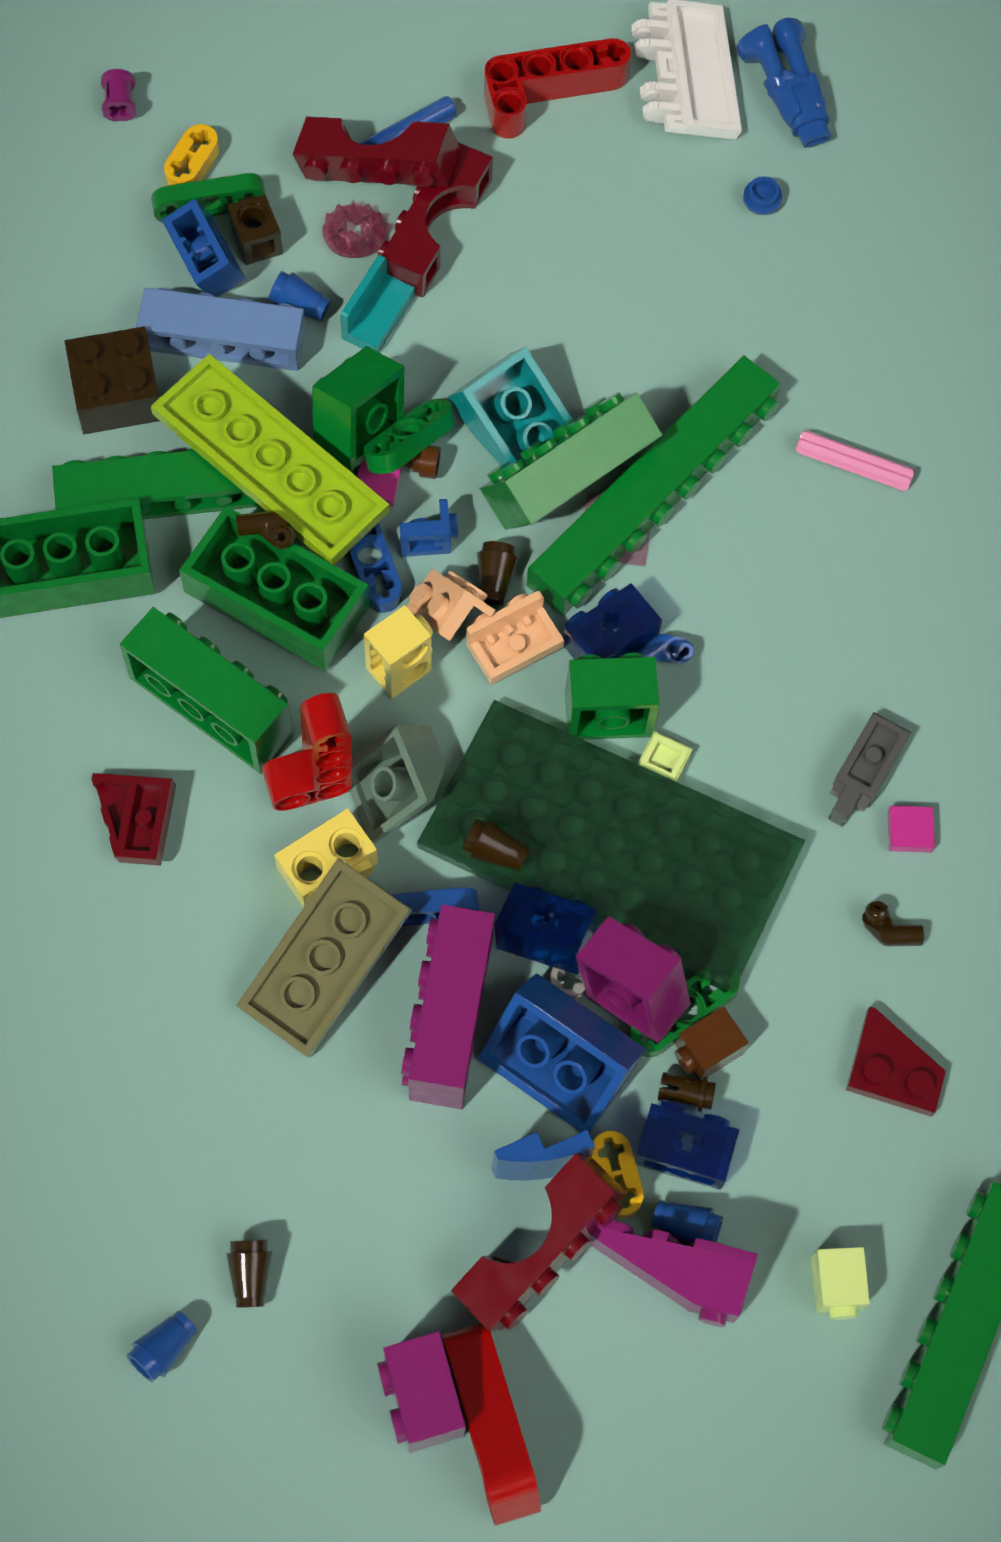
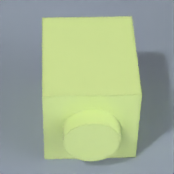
(840, 1282)

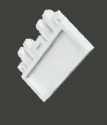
(693, 69)

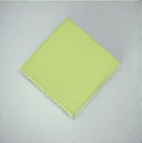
(665, 756)

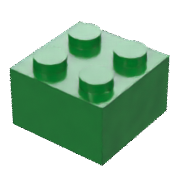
(357, 404)
(611, 697)

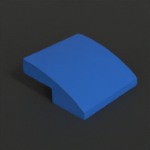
(530, 1161)

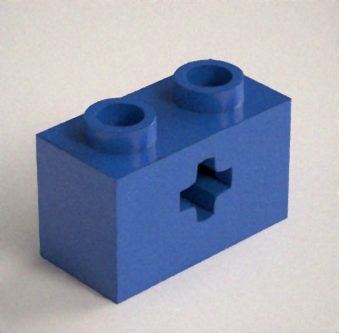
(203, 248)

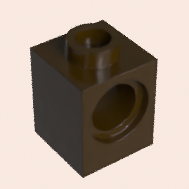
(258, 242)

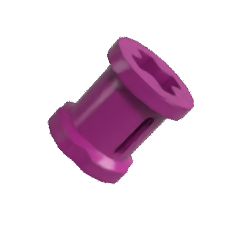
(118, 95)

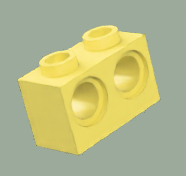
(398, 650)
(319, 851)

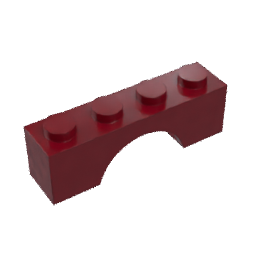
(418, 156)
(412, 251)
(580, 1200)

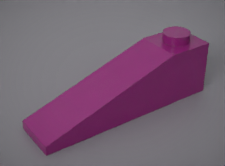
(699, 1276)

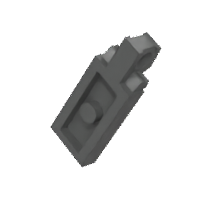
(866, 766)

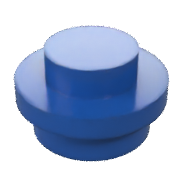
(762, 195)

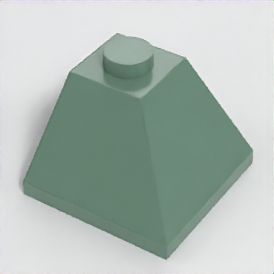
(396, 778)

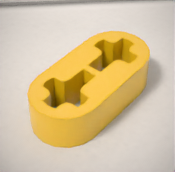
(184, 155)
(626, 1170)

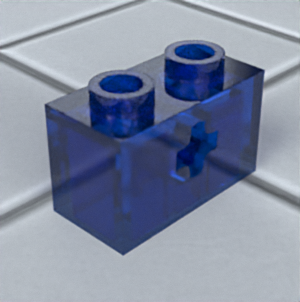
(618, 610)
(544, 927)
(662, 1145)

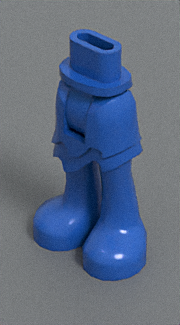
(797, 92)

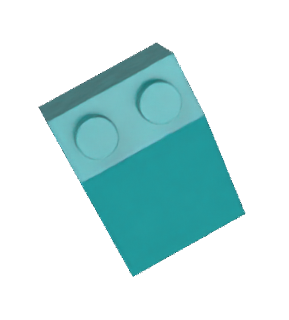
(510, 406)

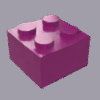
(634, 978)
(423, 1392)

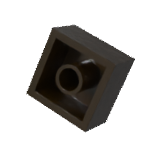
(112, 379)

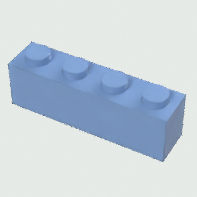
(223, 327)

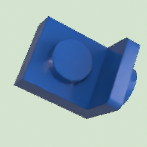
(429, 537)

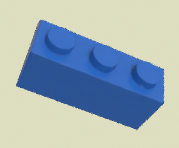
(561, 1053)

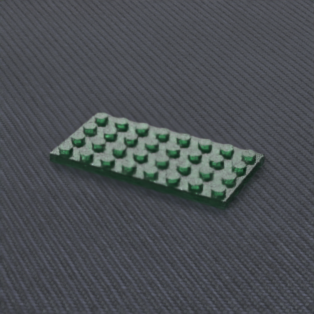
(617, 841)

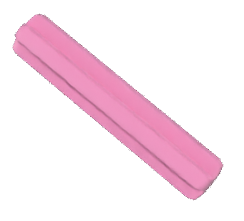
(855, 460)

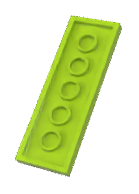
(270, 459)

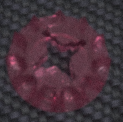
(349, 243)

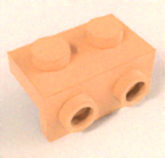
(446, 602)
(513, 637)

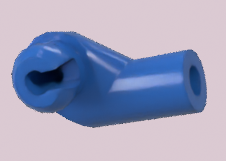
(668, 649)

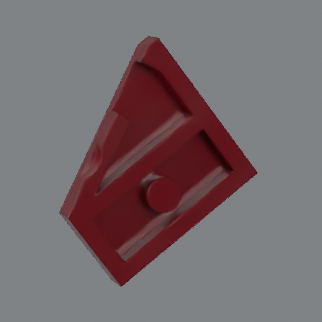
(136, 815)
(894, 1067)

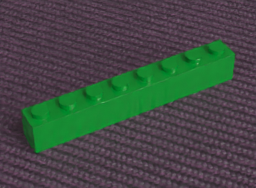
(653, 486)

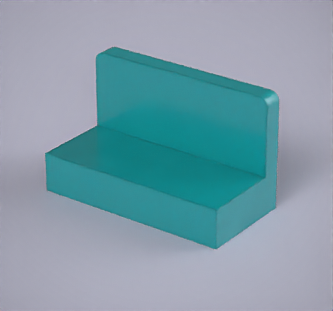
(375, 307)

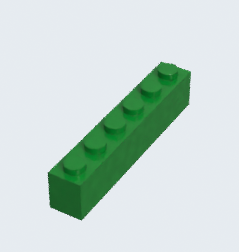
(162, 480)
(952, 1341)

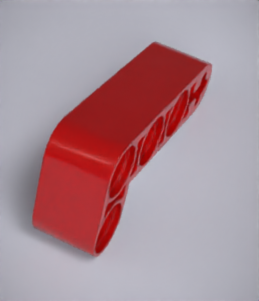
(548, 75)
(324, 764)
(492, 1424)

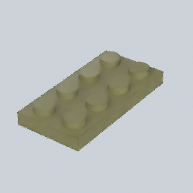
(324, 958)

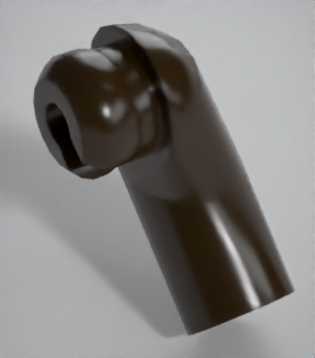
(269, 526)
(886, 931)

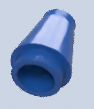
(300, 294)
(687, 1221)
(160, 1347)

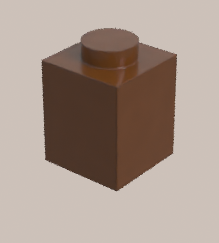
(710, 1044)

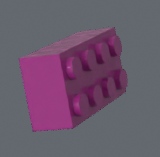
(451, 1006)

